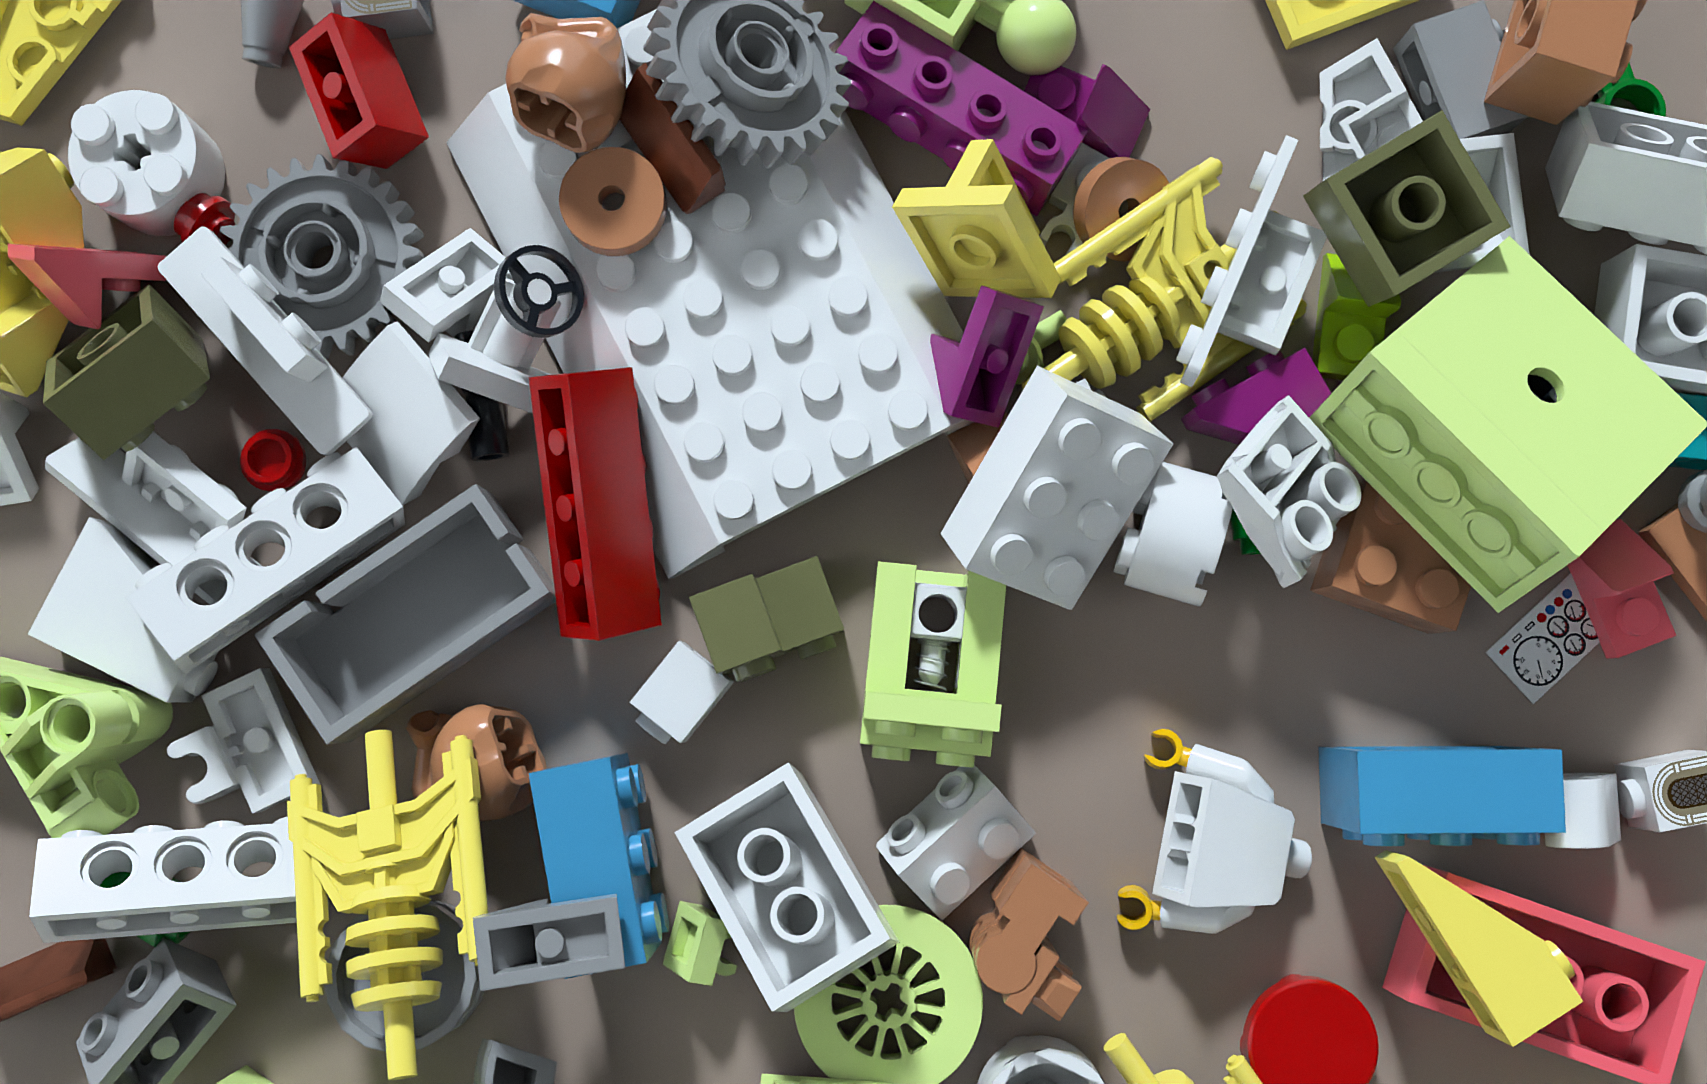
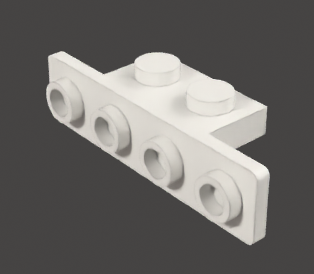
(1266, 275)
(265, 341)
(151, 498)

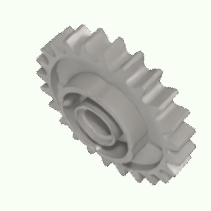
(749, 74)
(320, 210)

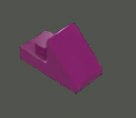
(1101, 106)
(983, 367)

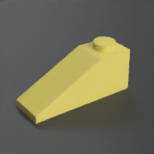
(1499, 967)

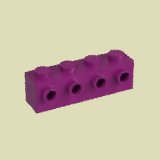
(948, 99)

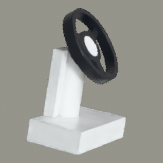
(509, 331)

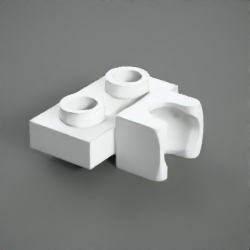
(248, 745)

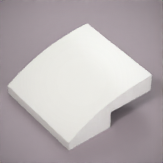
(414, 413)

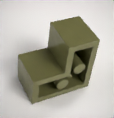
(766, 617)

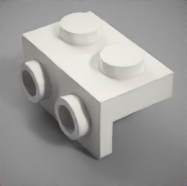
(954, 839)

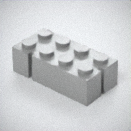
(408, 616)

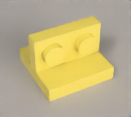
(978, 230)

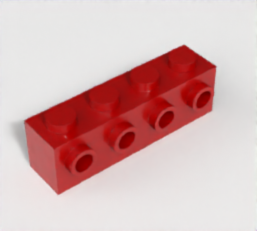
(596, 503)

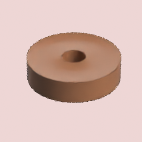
(596, 177)
(1106, 189)

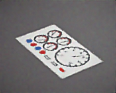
(1546, 641)

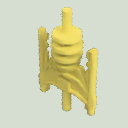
(1162, 298)
(384, 868)

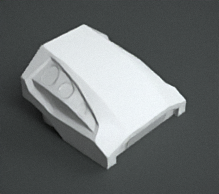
(1288, 489)

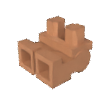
(1013, 942)

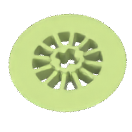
(943, 1046)

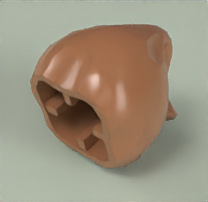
(568, 80)
(501, 744)

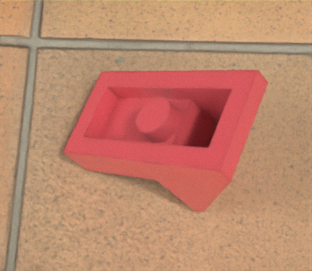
(77, 275)
(1620, 591)

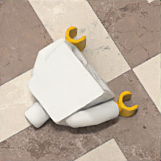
(1219, 845)

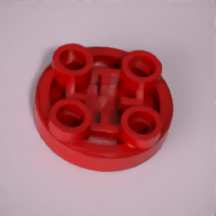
(1309, 1034)

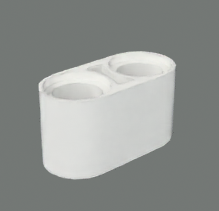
(1590, 812)

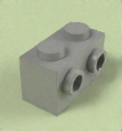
(156, 1018)

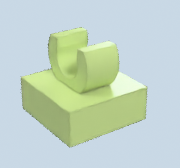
(697, 945)

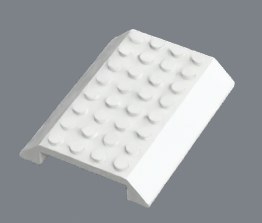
(762, 332)

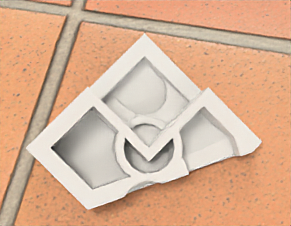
(1361, 107)

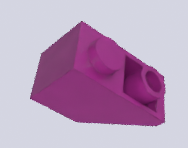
(1235, 411)

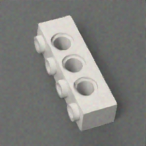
(255, 592)
(71, 868)

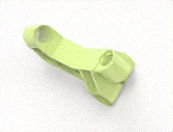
(71, 742)

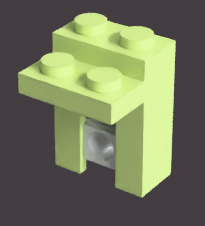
(929, 720)

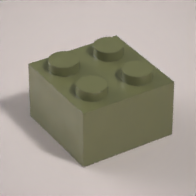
(1406, 210)
(126, 374)

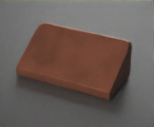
(683, 165)
(52, 974)

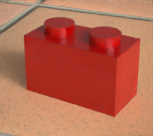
(358, 91)

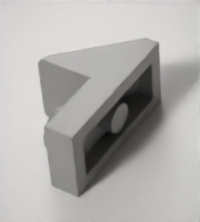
(548, 941)

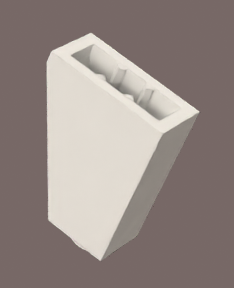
(97, 625)

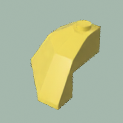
(33, 211)

